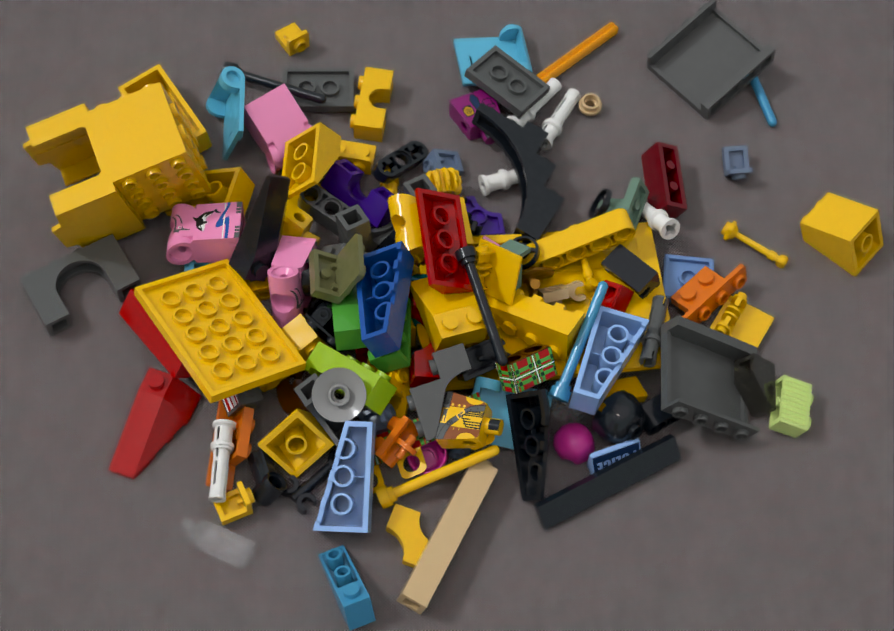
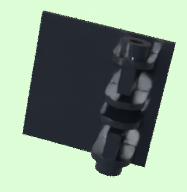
(319, 319)

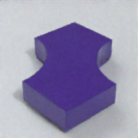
(491, 221)

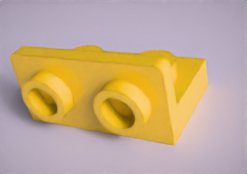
(358, 154)

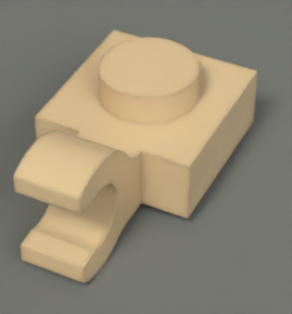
(559, 292)

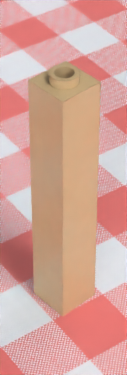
(447, 536)

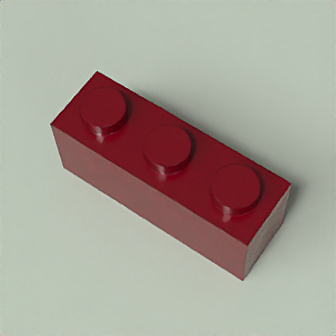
(664, 178)

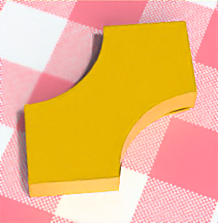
(406, 528)

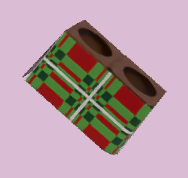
(527, 368)

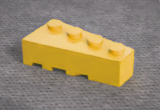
(538, 322)

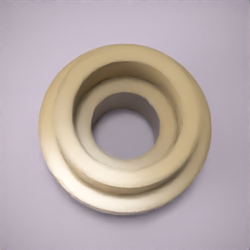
(592, 100)

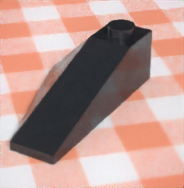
(262, 231)
(530, 431)

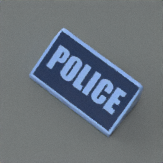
(610, 455)

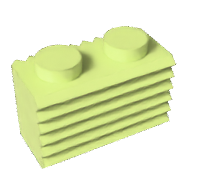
(792, 406)

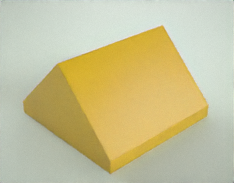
(296, 442)

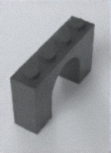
(355, 221)
(99, 258)

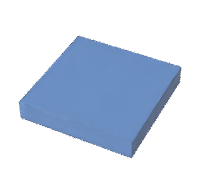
(680, 269)

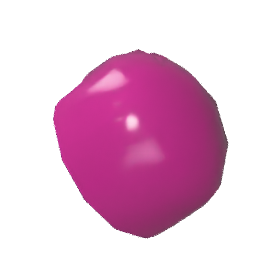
(574, 443)
(434, 457)

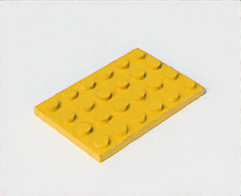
(219, 330)

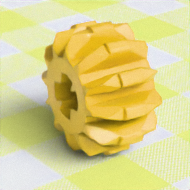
(446, 180)

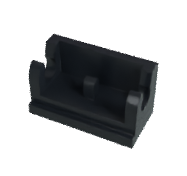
(631, 271)
(481, 359)

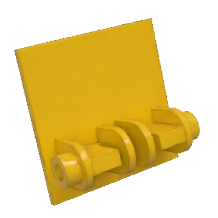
(498, 270)
(742, 320)

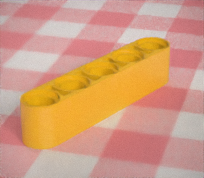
(583, 240)

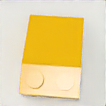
(309, 157)
(226, 186)
(448, 317)

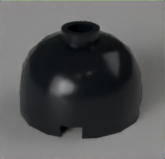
(620, 418)

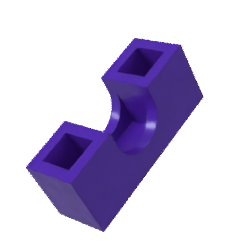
(344, 184)

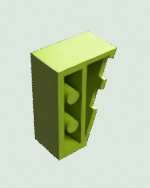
(377, 384)

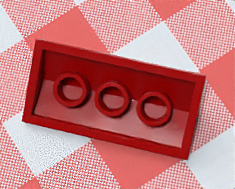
(442, 236)

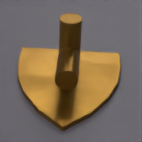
(532, 277)

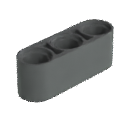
(322, 202)

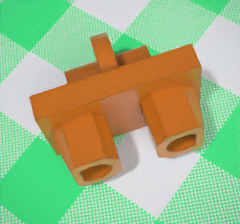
(398, 442)

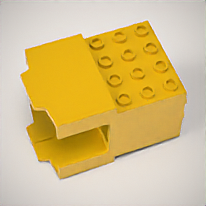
(142, 159)

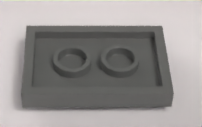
(507, 81)
(334, 83)

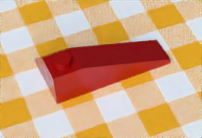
(156, 415)

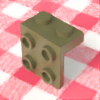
(336, 275)

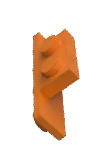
(707, 292)
(241, 438)

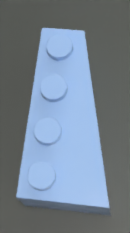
(608, 350)
(350, 482)

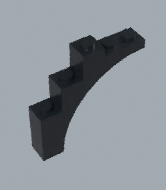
(533, 171)

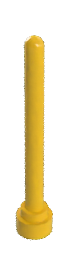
(389, 495)

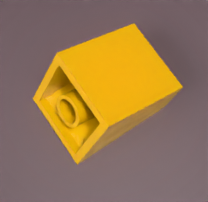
(843, 231)

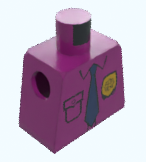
(463, 110)

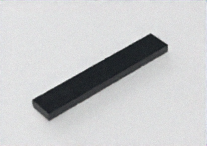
(607, 481)

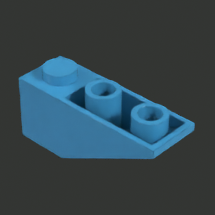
(347, 587)

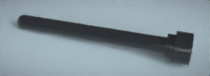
(272, 84)
(467, 258)

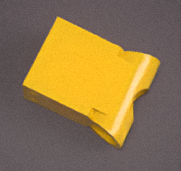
(406, 222)

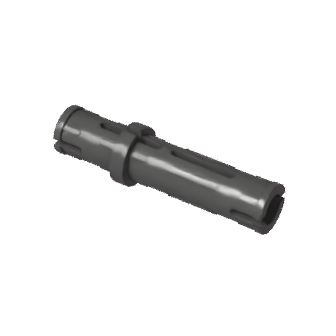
(652, 339)

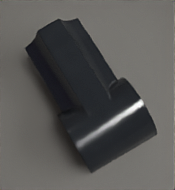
(268, 481)

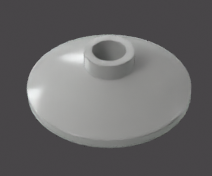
(324, 394)

